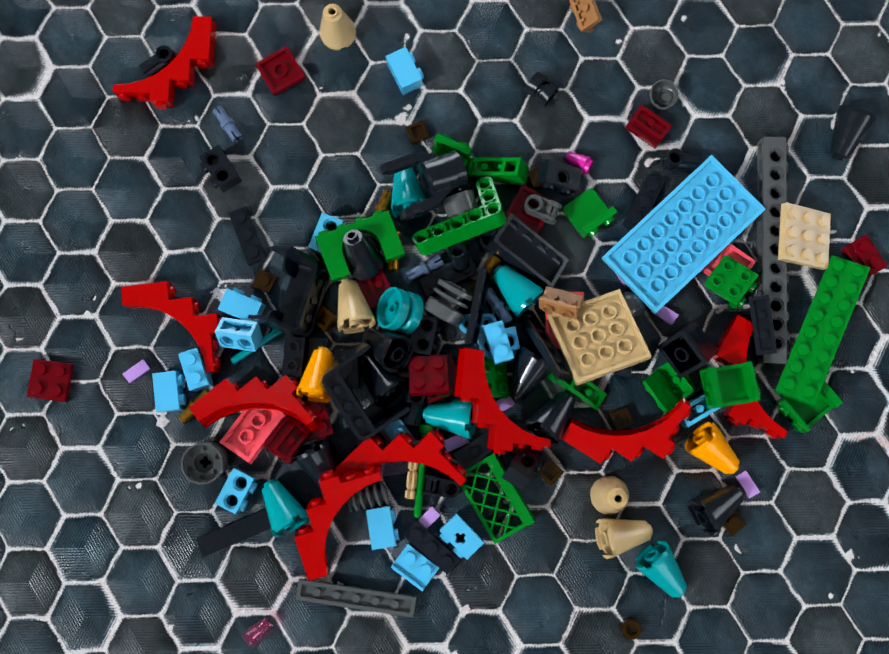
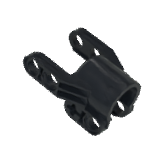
(441, 176)

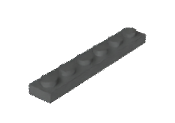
(356, 597)

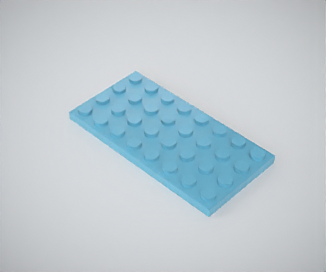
(683, 234)

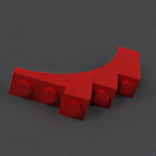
(180, 72)
(185, 310)
(732, 351)
(472, 385)
(229, 399)
(629, 443)
(400, 449)
(321, 511)

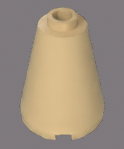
(336, 28)
(353, 308)
(609, 495)
(621, 535)

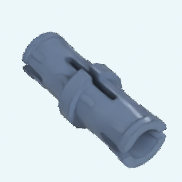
(227, 124)
(424, 268)
(498, 306)

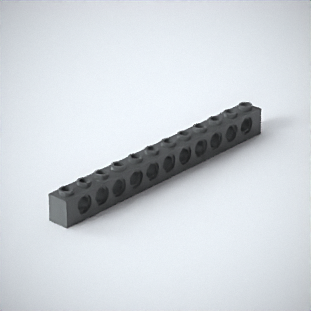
(765, 239)

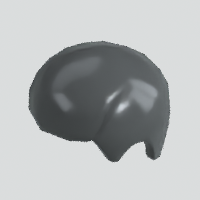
(664, 94)
(634, 304)

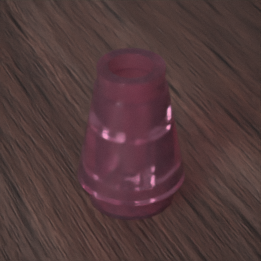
(257, 632)

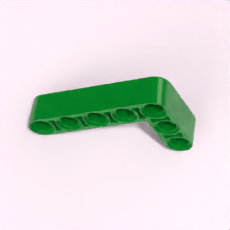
(464, 225)

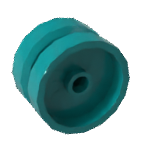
(399, 310)

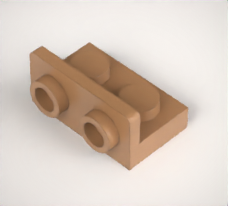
(586, 14)
(561, 302)

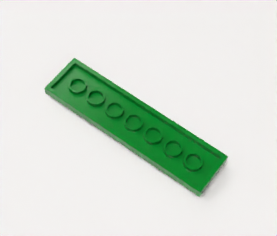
(822, 330)

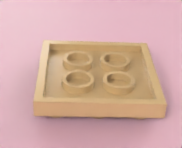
(804, 236)

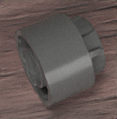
(460, 203)

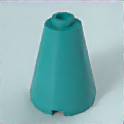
(405, 191)
(516, 289)
(452, 417)
(282, 509)
(662, 568)

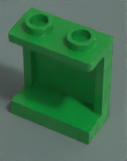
(730, 385)
(803, 415)

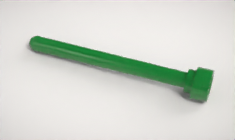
(423, 429)

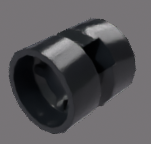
(541, 88)

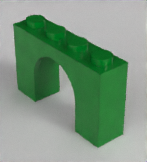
(378, 226)

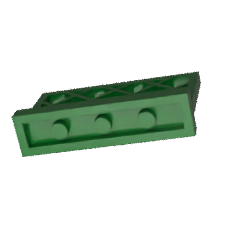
(511, 491)

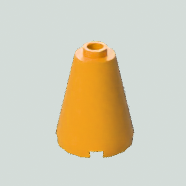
(311, 380)
(712, 448)

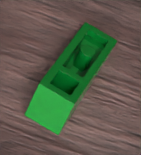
(502, 170)
(585, 392)

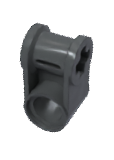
(543, 210)

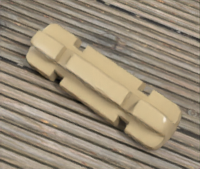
(411, 481)

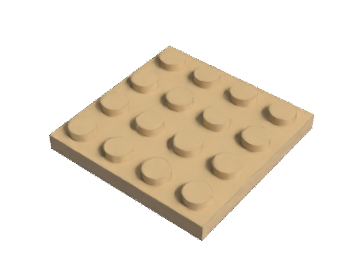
(600, 338)

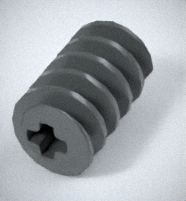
(369, 496)

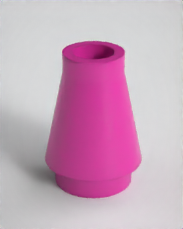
(579, 161)

